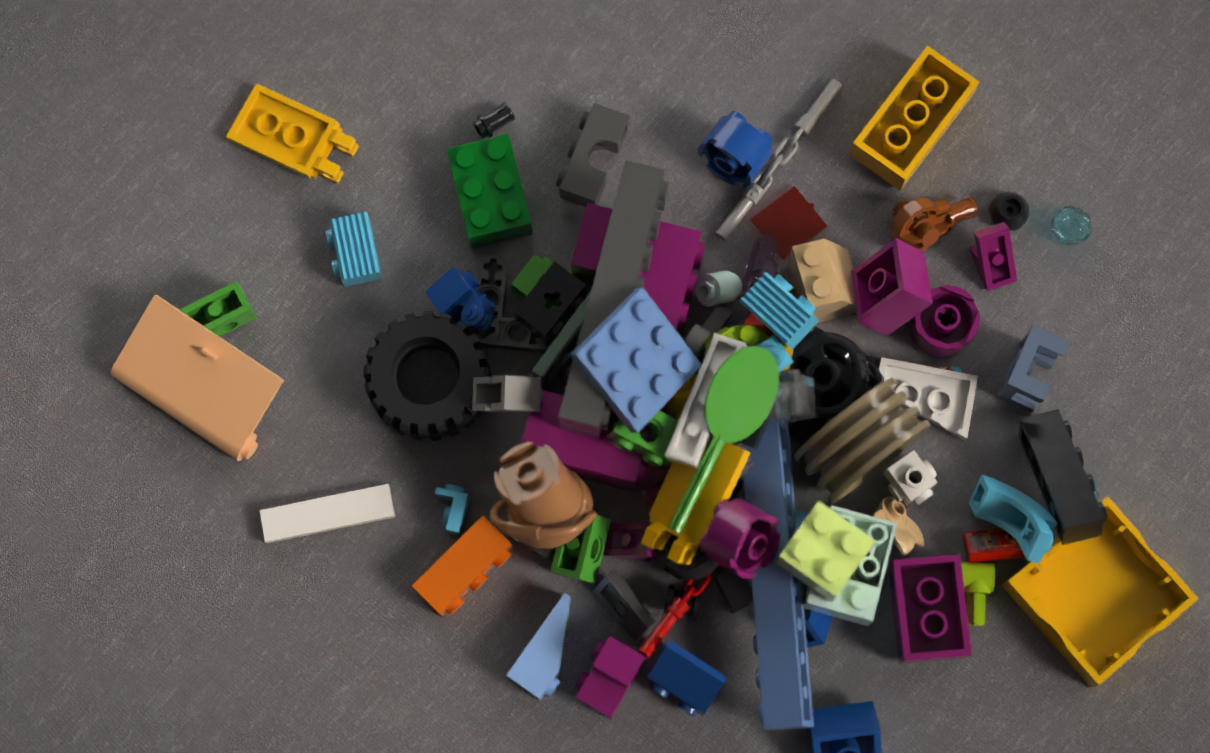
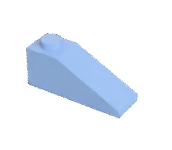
(542, 658)

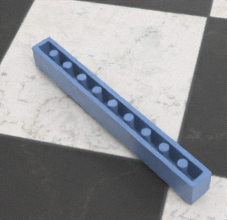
(777, 593)

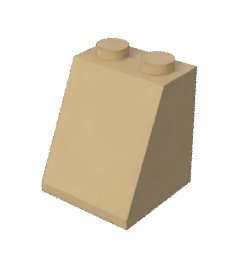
(824, 277)

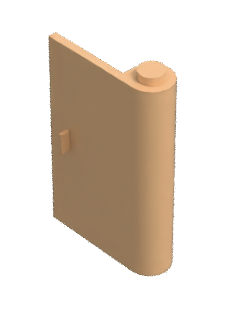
(197, 378)

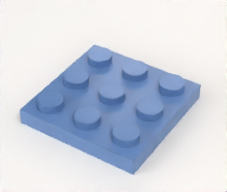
(636, 360)

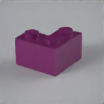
(610, 677)

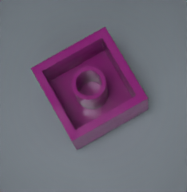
(891, 287)

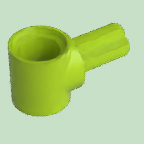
(978, 582)

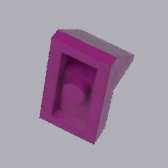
(994, 256)
(625, 542)

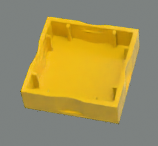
(1100, 596)

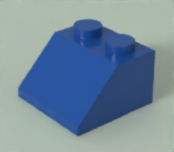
(686, 679)
(845, 729)

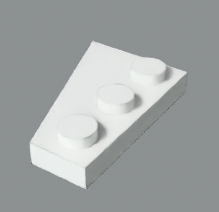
(938, 393)

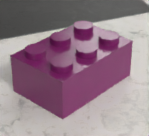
(929, 609)

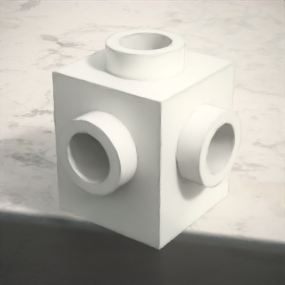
(911, 467)

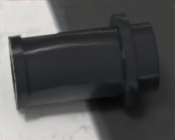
(493, 120)

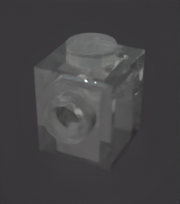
(794, 397)

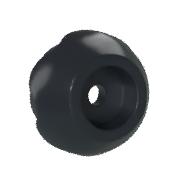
(1012, 200)

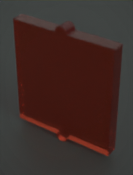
(789, 221)

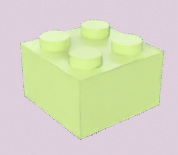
(825, 551)

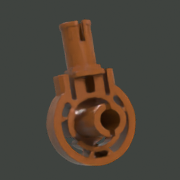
(924, 231)

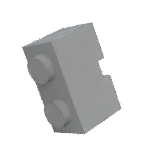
(507, 394)

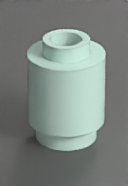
(718, 288)

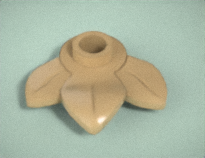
(907, 532)

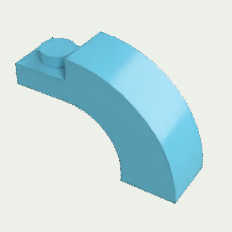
(1016, 514)

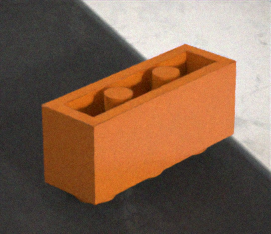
(463, 567)

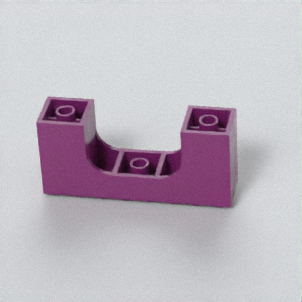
(668, 285)

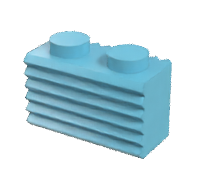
(354, 248)
(779, 309)

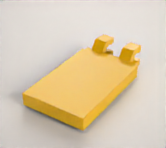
(290, 134)
(716, 489)

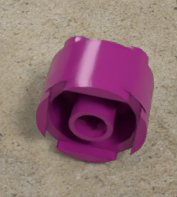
(962, 322)
(741, 538)

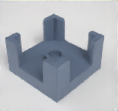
(1034, 348)

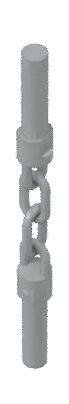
(754, 192)

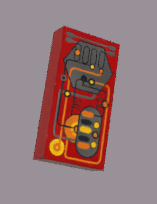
(991, 545)

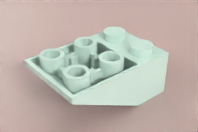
(861, 592)

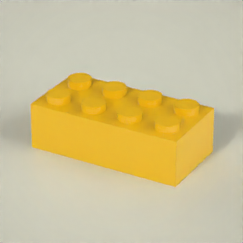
(913, 118)

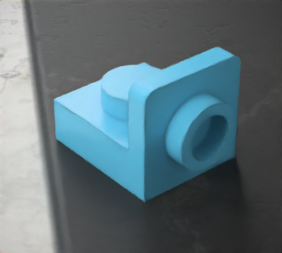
(456, 514)

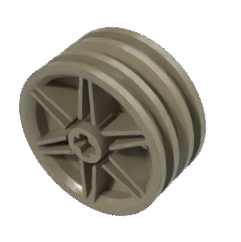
(861, 440)

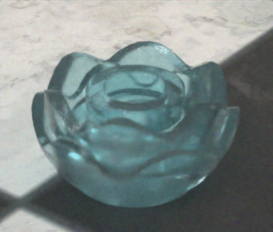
(1075, 217)

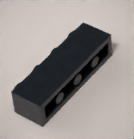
(1062, 477)

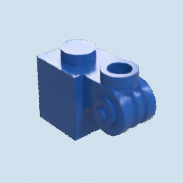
(459, 297)

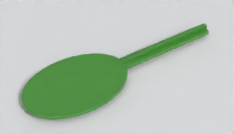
(733, 410)

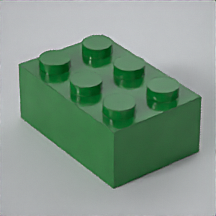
(490, 191)

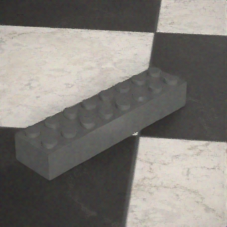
(618, 274)

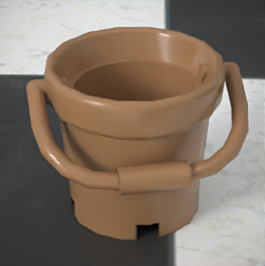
(542, 497)

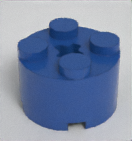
(736, 149)

